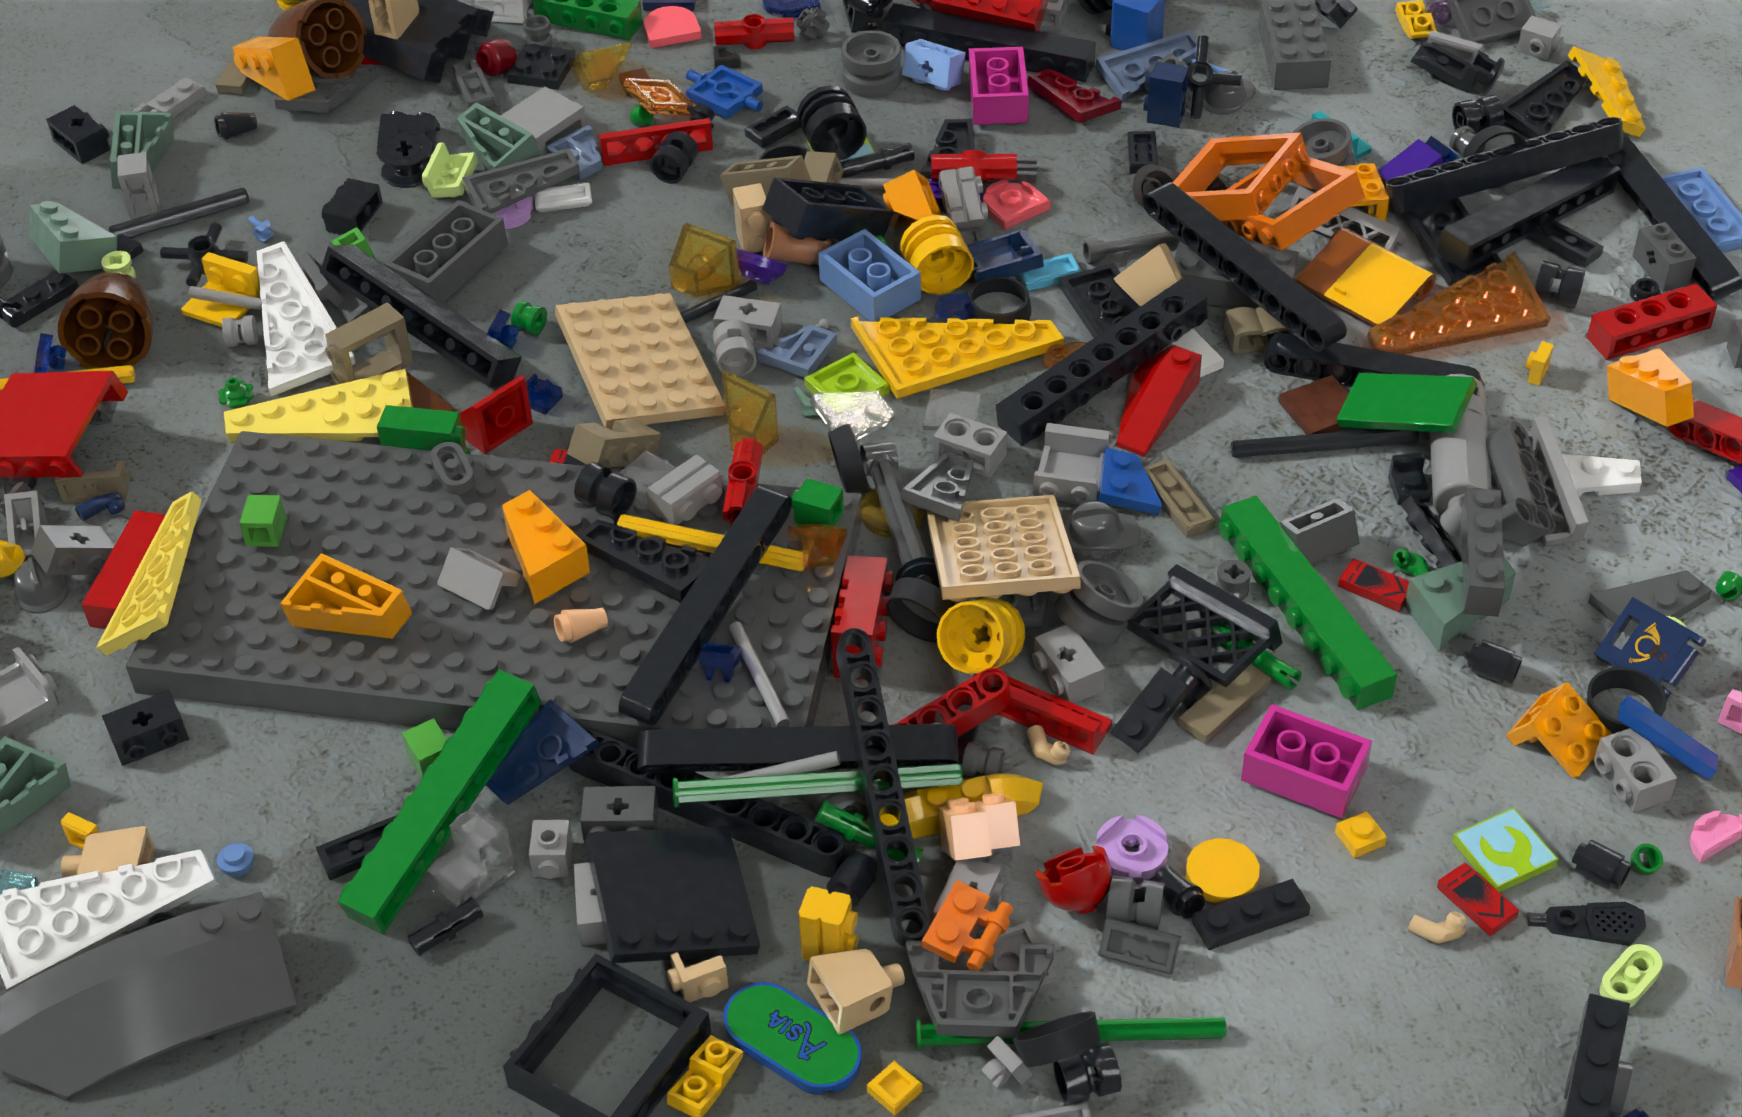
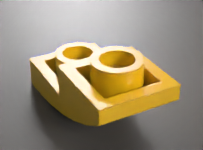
(1415, 19)
(707, 1076)

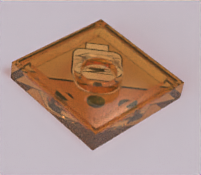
(658, 96)

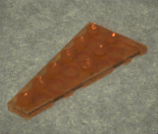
(1470, 310)

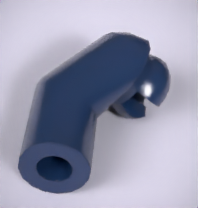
(99, 503)

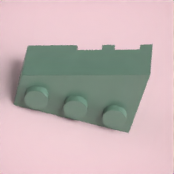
(140, 133)
(495, 139)
(69, 239)
(1437, 602)
(27, 781)

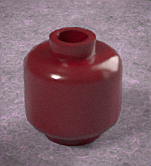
(496, 57)

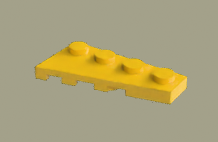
(1610, 87)

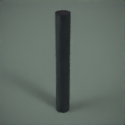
(713, 303)

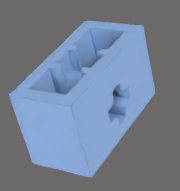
(933, 64)

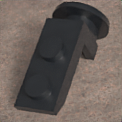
(1457, 70)
(1159, 702)

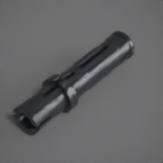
(883, 159)

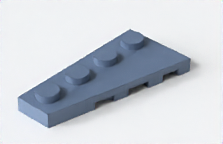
(1127, 69)

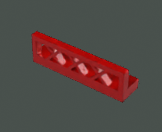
(643, 142)
(1057, 716)

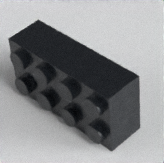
(825, 209)

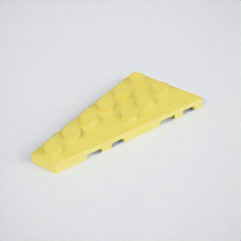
(329, 413)
(155, 583)

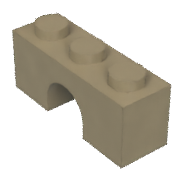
(615, 446)

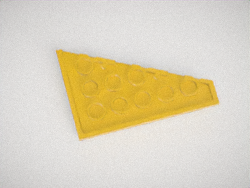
(928, 355)

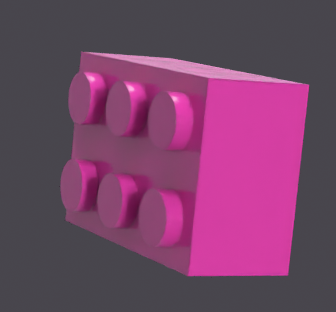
(998, 85)
(1306, 760)

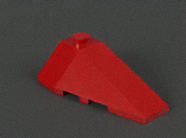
(1155, 396)

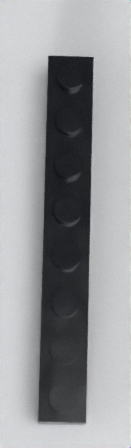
(1041, 49)
(1527, 210)
(423, 315)

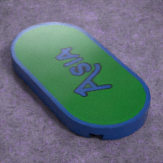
(792, 1038)

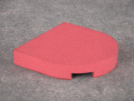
(671, 26)
(1014, 202)

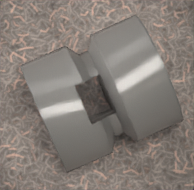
(734, 347)

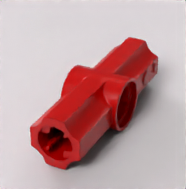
(754, 31)
(985, 165)
(742, 476)

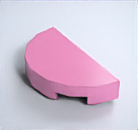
(1714, 833)

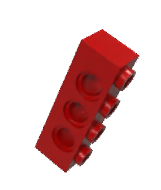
(1651, 321)

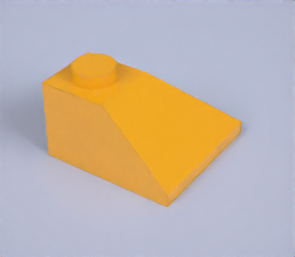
(911, 196)

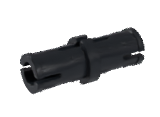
(445, 926)

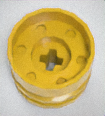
(938, 252)
(964, 637)

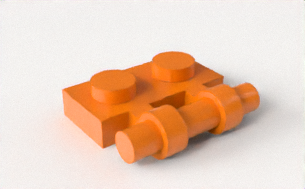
(956, 922)

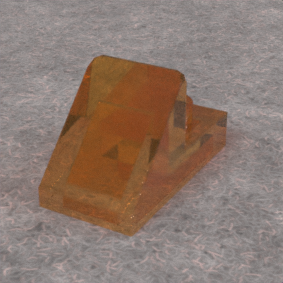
(819, 542)

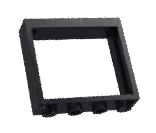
(567, 1007)

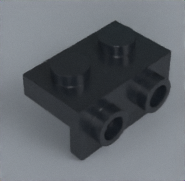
(400, 122)

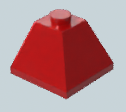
(498, 416)

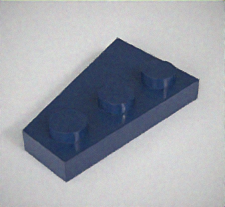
(540, 752)

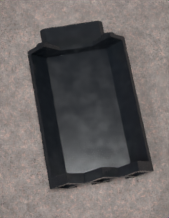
(436, 33)

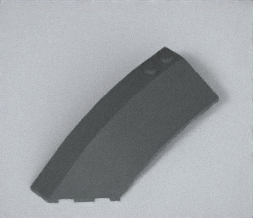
(144, 996)

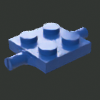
(724, 91)

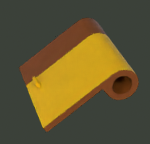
(1364, 277)

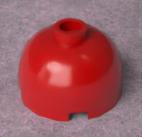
(1076, 879)

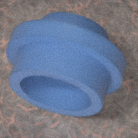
(235, 859)

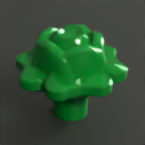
(236, 393)

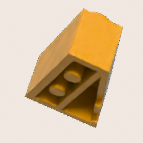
(275, 64)
(1651, 387)
(544, 546)
(345, 601)

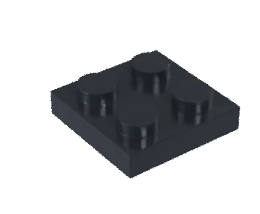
(541, 66)

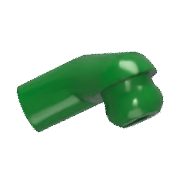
(1410, 562)

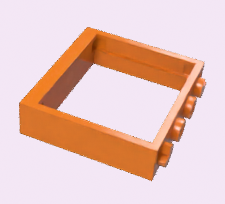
(1281, 151)
(1336, 191)

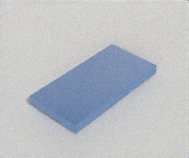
(1708, 206)

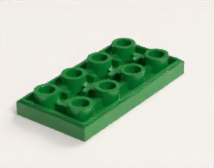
(1407, 402)

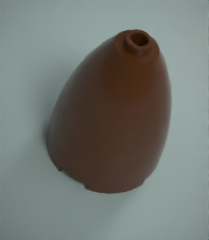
(328, 34)
(104, 303)

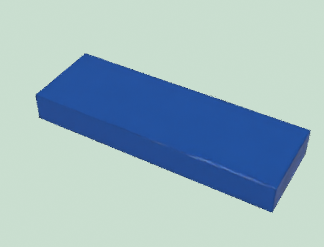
(1668, 737)

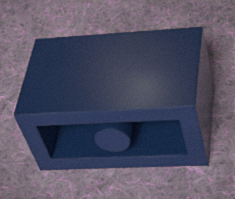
(1166, 94)

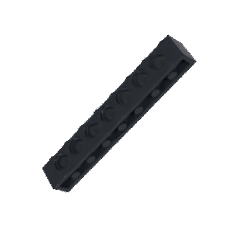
(1102, 362)

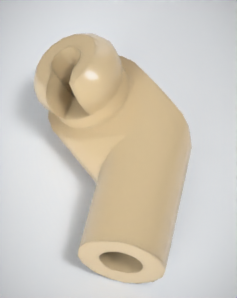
(1051, 753)
(1439, 932)

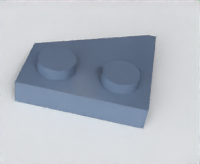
(583, 148)
(801, 351)

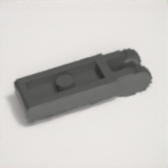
(473, 85)

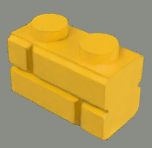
(826, 923)

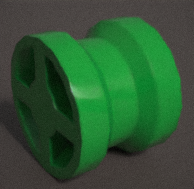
(529, 317)

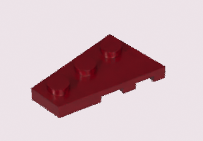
(1075, 101)

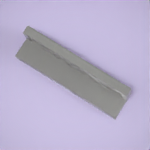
(1358, 218)
(1559, 483)

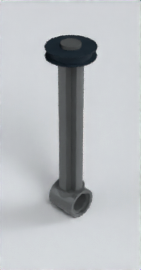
(881, 464)

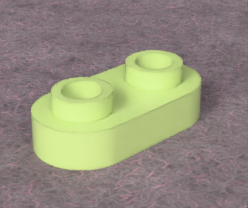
(1627, 978)

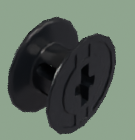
(404, 158)

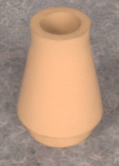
(578, 623)

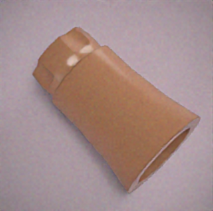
(785, 248)

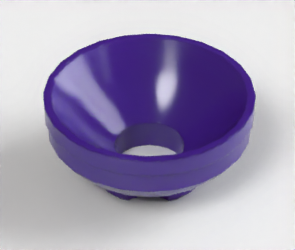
(759, 267)

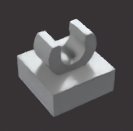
(1004, 1065)

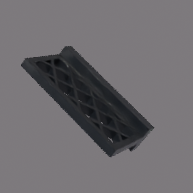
(1224, 610)

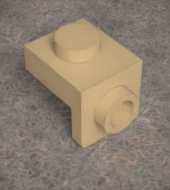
(698, 980)

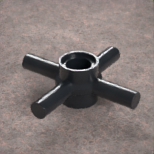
(1202, 66)
(197, 249)

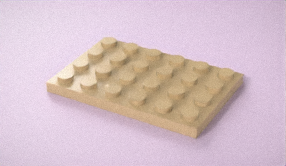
(639, 360)
(1003, 549)

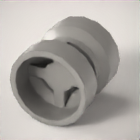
(240, 331)

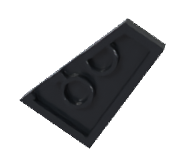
(953, 138)

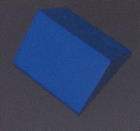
(1136, 22)

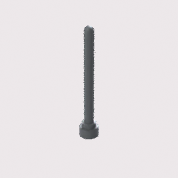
(1095, 250)

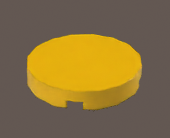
(1223, 869)

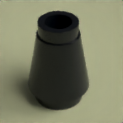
(234, 123)
(1180, 893)

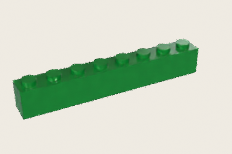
(1307, 603)
(445, 792)

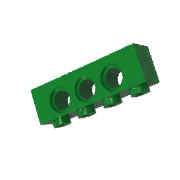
(603, 17)

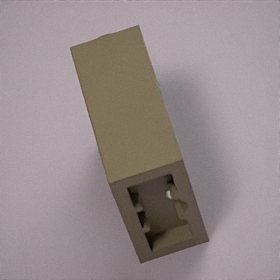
(378, 322)

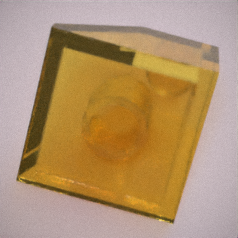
(598, 67)
(703, 262)
(749, 412)

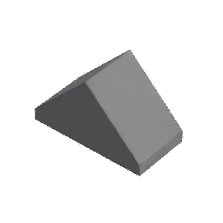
(23, 518)

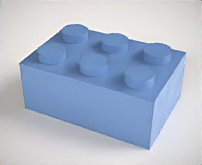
(869, 276)

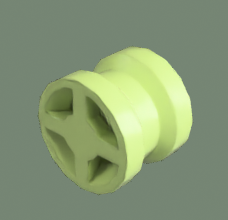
(119, 262)

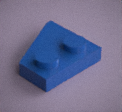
(1127, 483)

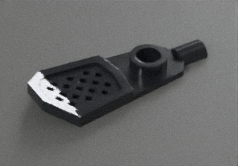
(1602, 921)

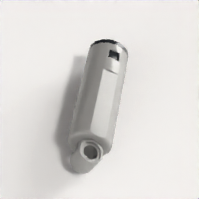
(1460, 458)

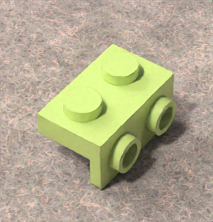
(445, 172)

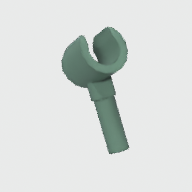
(807, 408)

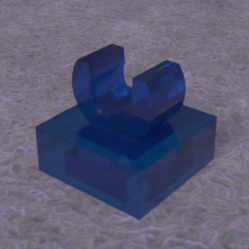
(953, 305)
(502, 331)
(48, 355)
(543, 394)
(721, 657)

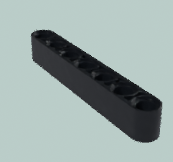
(1294, 358)

